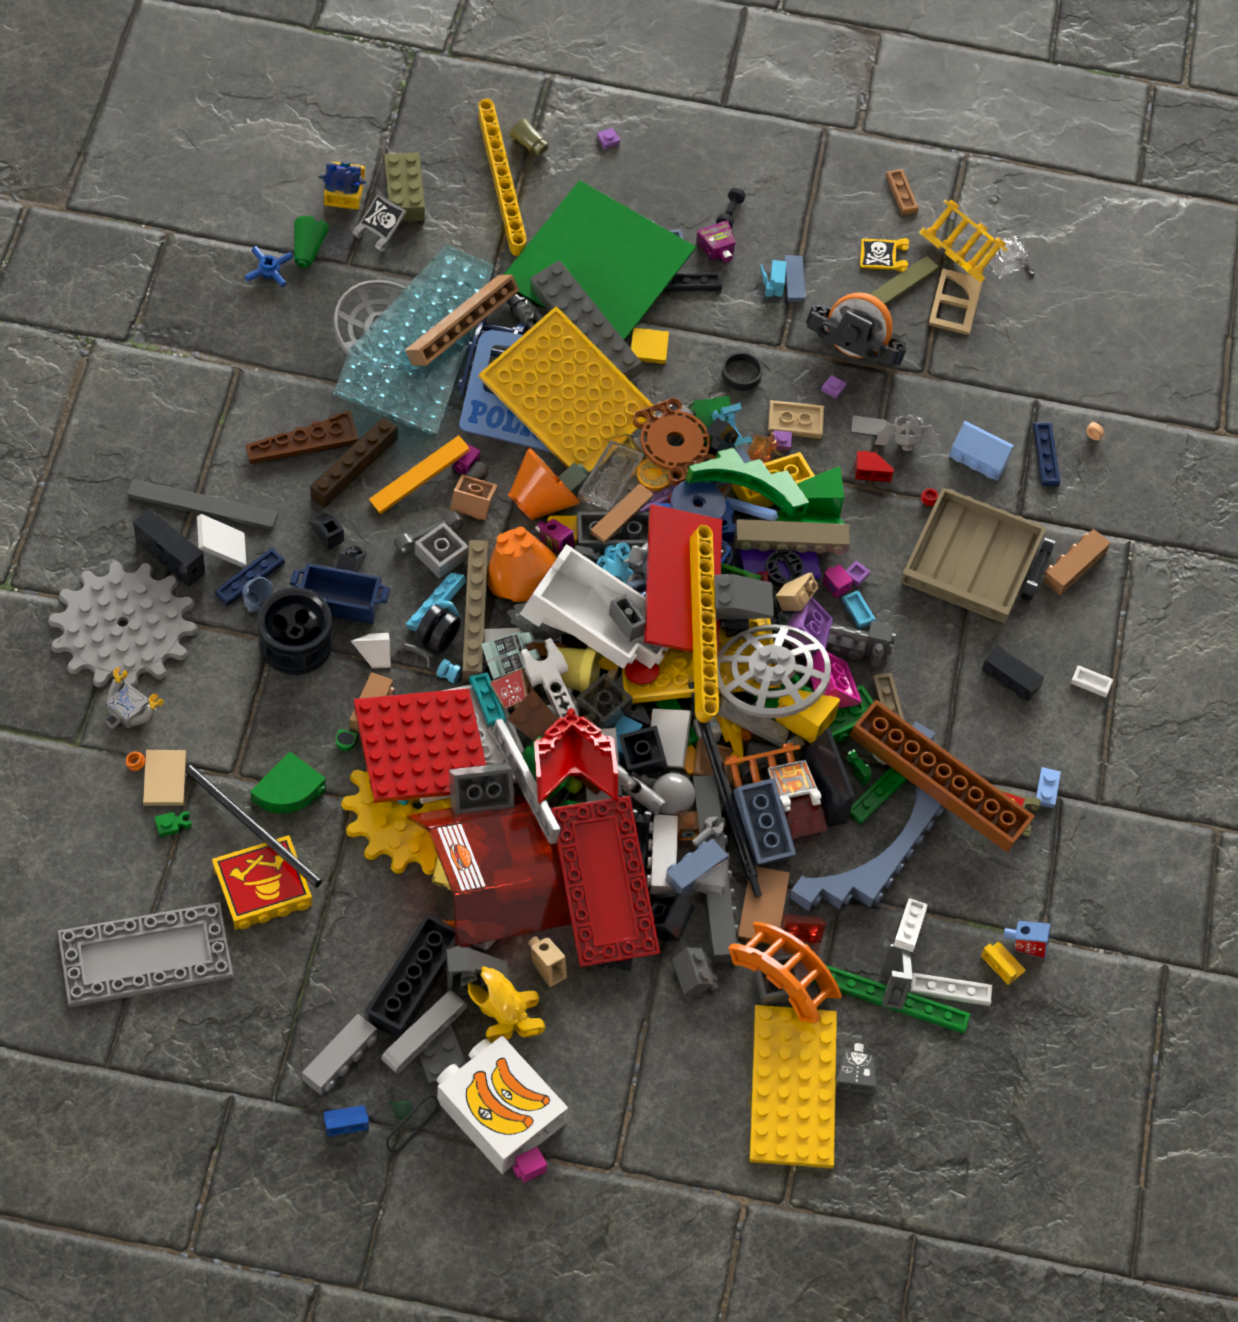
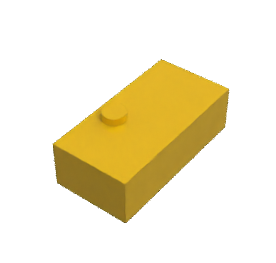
(794, 464)

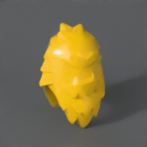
(502, 999)

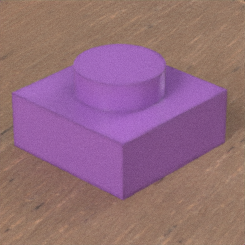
(608, 138)
(833, 386)
(783, 439)
(858, 573)

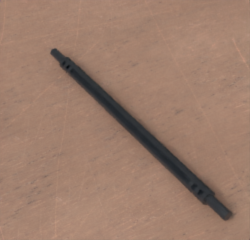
(729, 803)

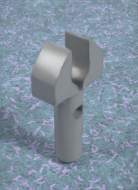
(708, 831)

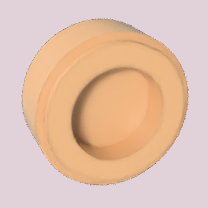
(1095, 431)

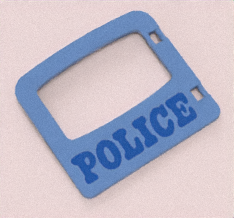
(485, 412)

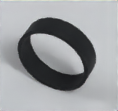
(746, 357)

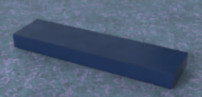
(1046, 454)
(259, 568)

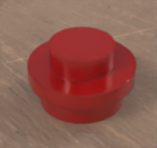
(929, 497)

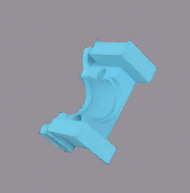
(729, 413)

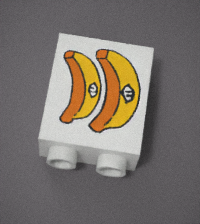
(500, 1102)

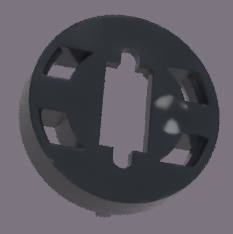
(791, 564)

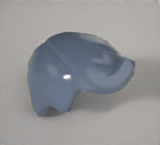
(256, 592)

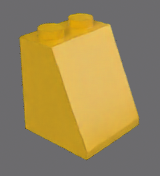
(813, 720)

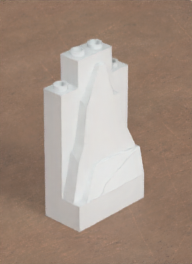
(577, 601)

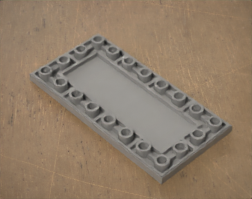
(144, 954)

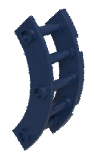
(472, 346)

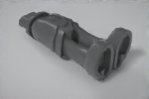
(524, 311)

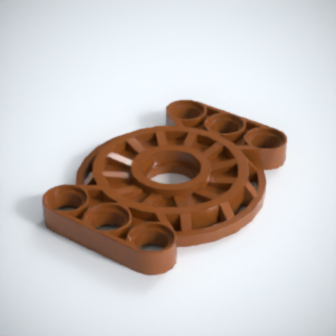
(673, 423)

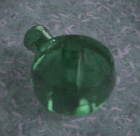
(401, 1109)

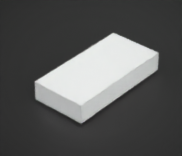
(1091, 681)

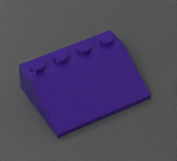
(755, 561)

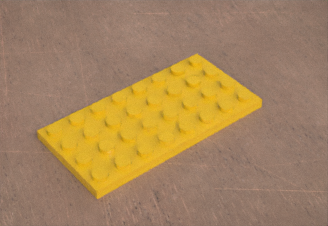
(793, 1088)

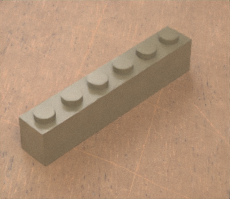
(792, 536)

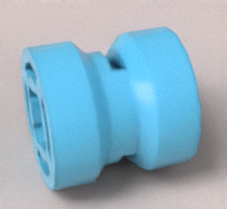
(449, 671)

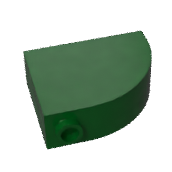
(288, 786)

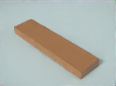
(621, 513)

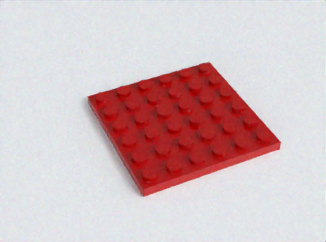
(415, 741)

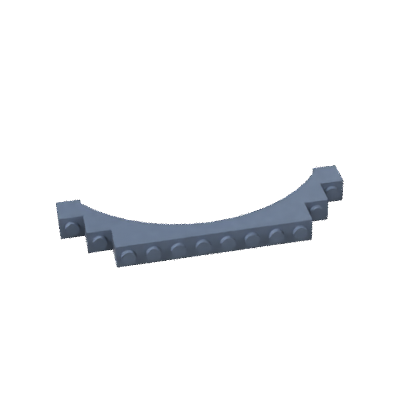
(871, 878)

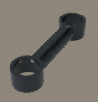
(1038, 568)

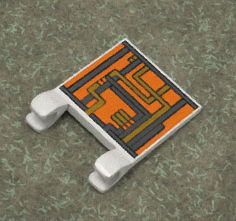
(794, 780)

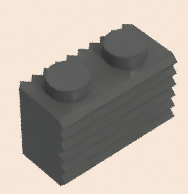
(627, 617)

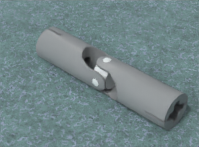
(646, 796)

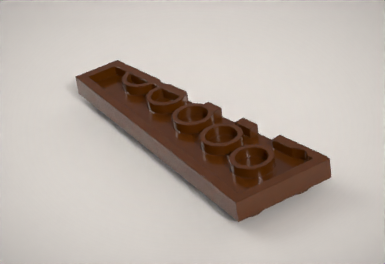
(323, 435)
(534, 719)

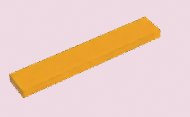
(419, 474)

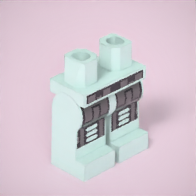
(512, 647)

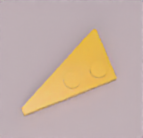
(731, 733)

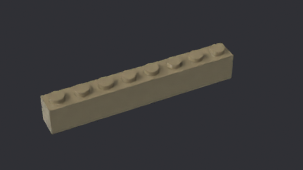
(475, 609)

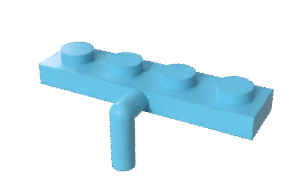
(441, 596)

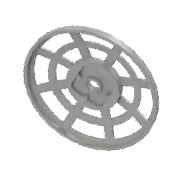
(366, 304)
(773, 676)

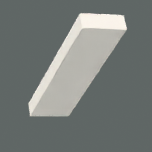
(910, 925)
(951, 989)

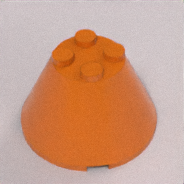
(539, 490)
(518, 565)

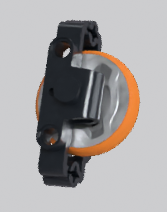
(859, 328)

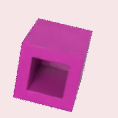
(837, 581)
(530, 1165)

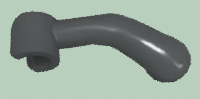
(416, 649)

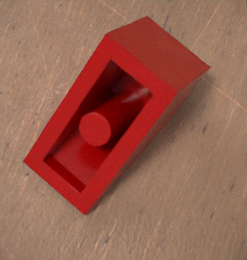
(872, 467)

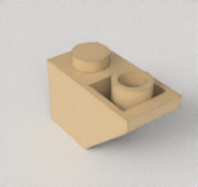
(797, 593)

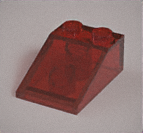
(804, 817)

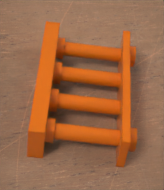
(733, 760)

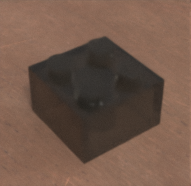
(604, 702)

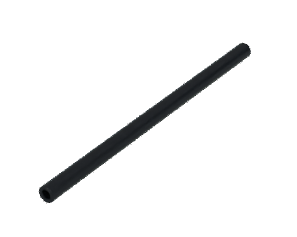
(251, 824)

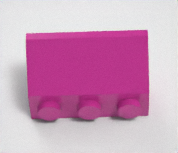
(841, 680)

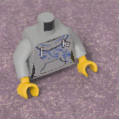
(127, 704)

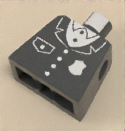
(857, 1071)

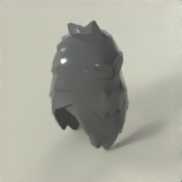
(542, 632)

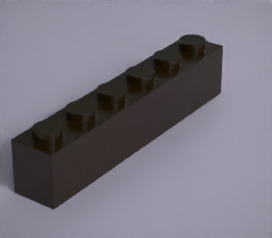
(353, 462)

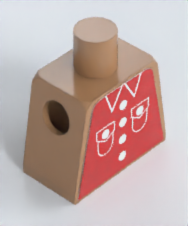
(512, 689)

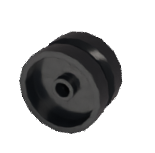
(438, 628)

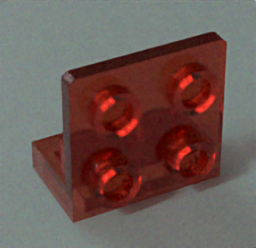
(804, 927)

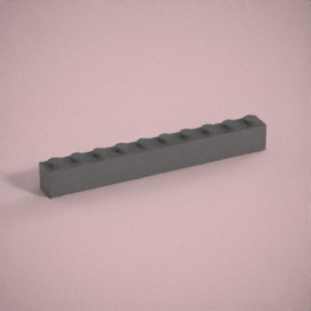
(718, 908)

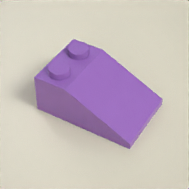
(812, 620)

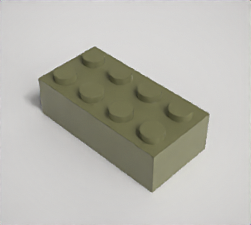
(405, 184)

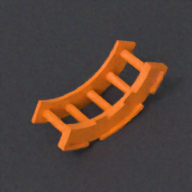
(780, 976)

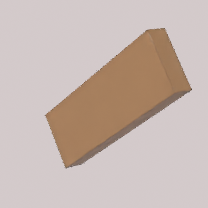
(902, 191)

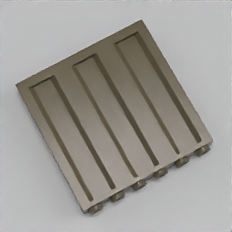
(973, 555)

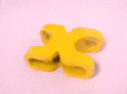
(526, 1028)

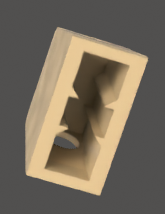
(548, 960)

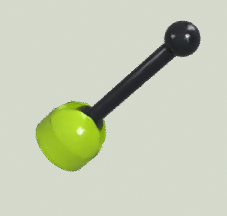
(572, 787)

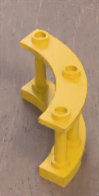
(970, 266)

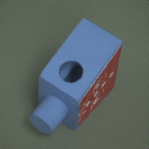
(1029, 938)

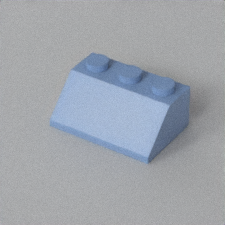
(981, 451)

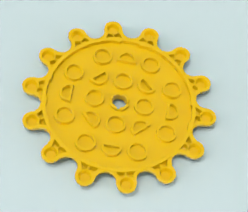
(389, 829)

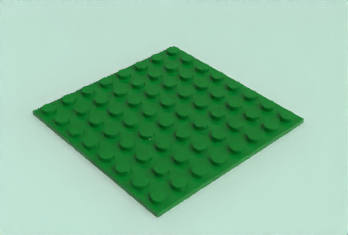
(608, 251)

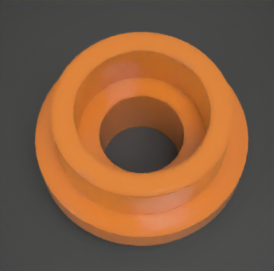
(132, 758)

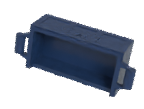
(346, 592)

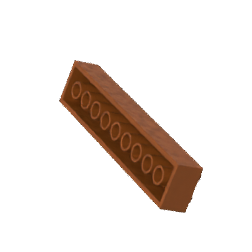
(941, 776)

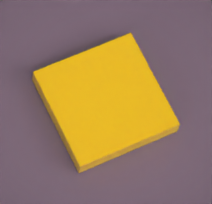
(650, 345)

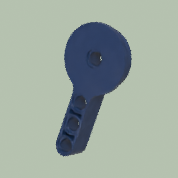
(710, 499)

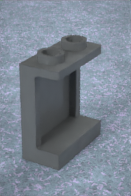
(899, 971)

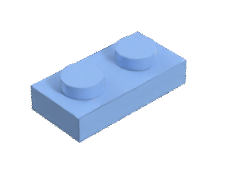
(1048, 787)

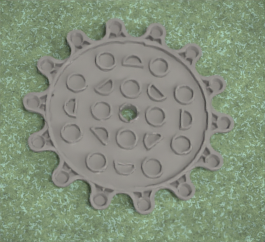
(139, 647)

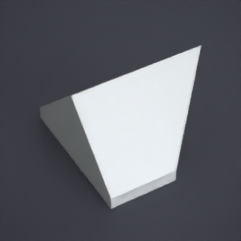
(375, 649)

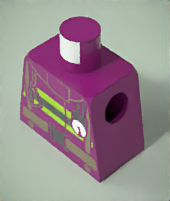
(717, 241)
(555, 535)

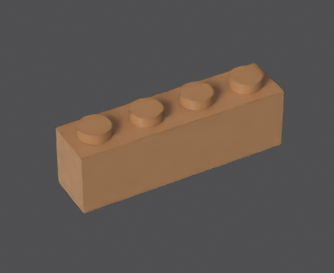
(1076, 561)

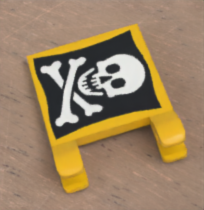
(882, 254)

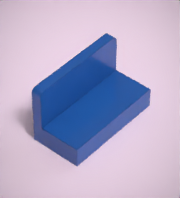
(346, 1120)

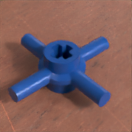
(269, 267)

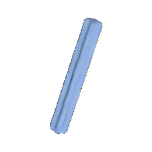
(752, 509)

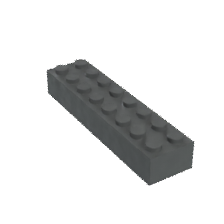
(558, 288)

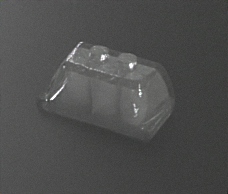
(610, 476)

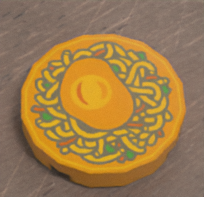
(652, 476)

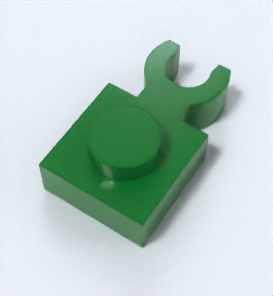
(860, 769)
(169, 824)

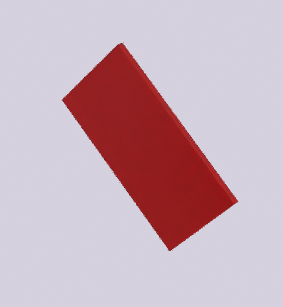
(669, 576)
(605, 882)

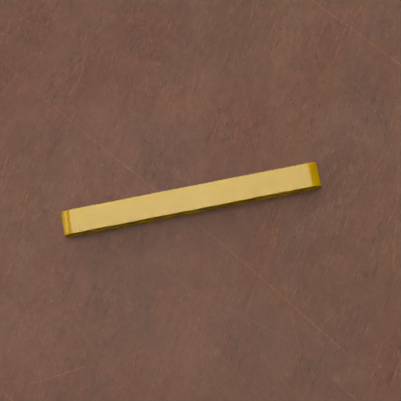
(502, 177)
(703, 576)

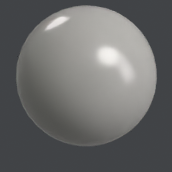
(676, 791)

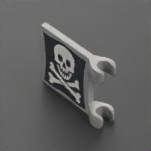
(382, 219)

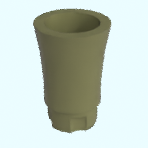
(529, 137)

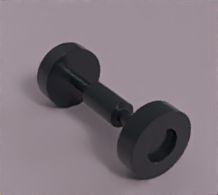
(736, 196)

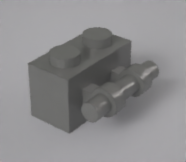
(846, 642)
(879, 643)
(695, 971)

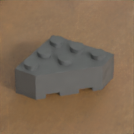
(465, 965)

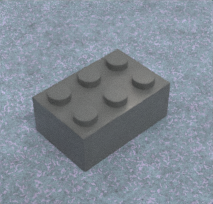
(481, 788)

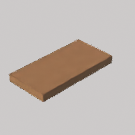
(768, 907)

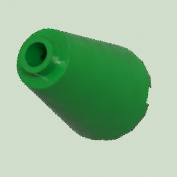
(308, 239)

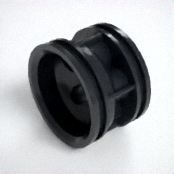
(300, 653)

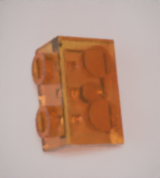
(762, 448)

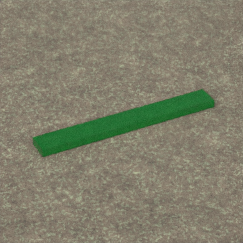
(913, 1005)

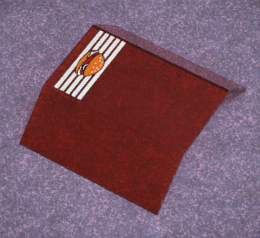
(499, 871)

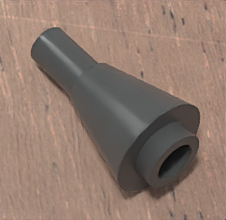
(478, 470)

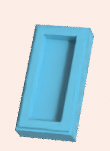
(858, 609)

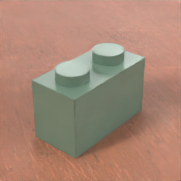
(574, 477)

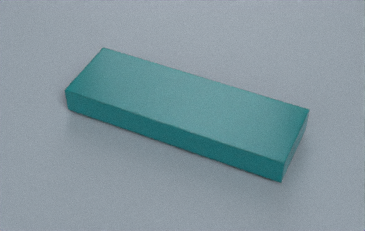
(487, 699)

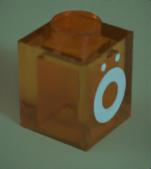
(688, 825)

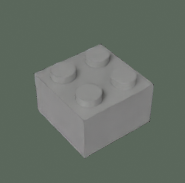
(441, 550)

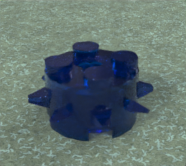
(342, 177)

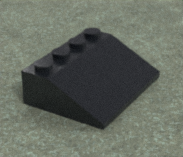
(830, 779)

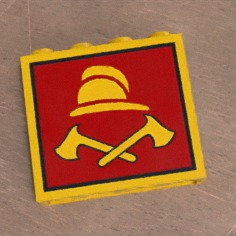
(261, 884)

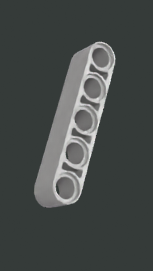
(423, 1031)

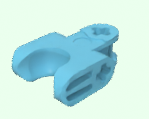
(614, 561)

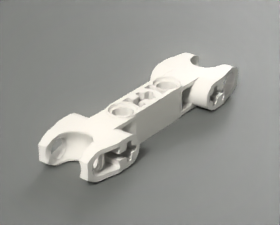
(549, 673)

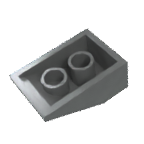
(742, 598)

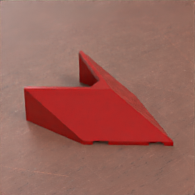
(575, 749)

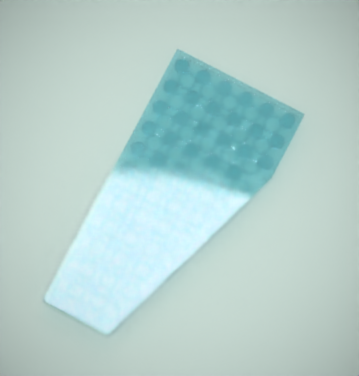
(377, 367)

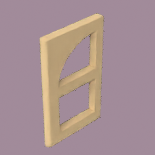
(972, 289)

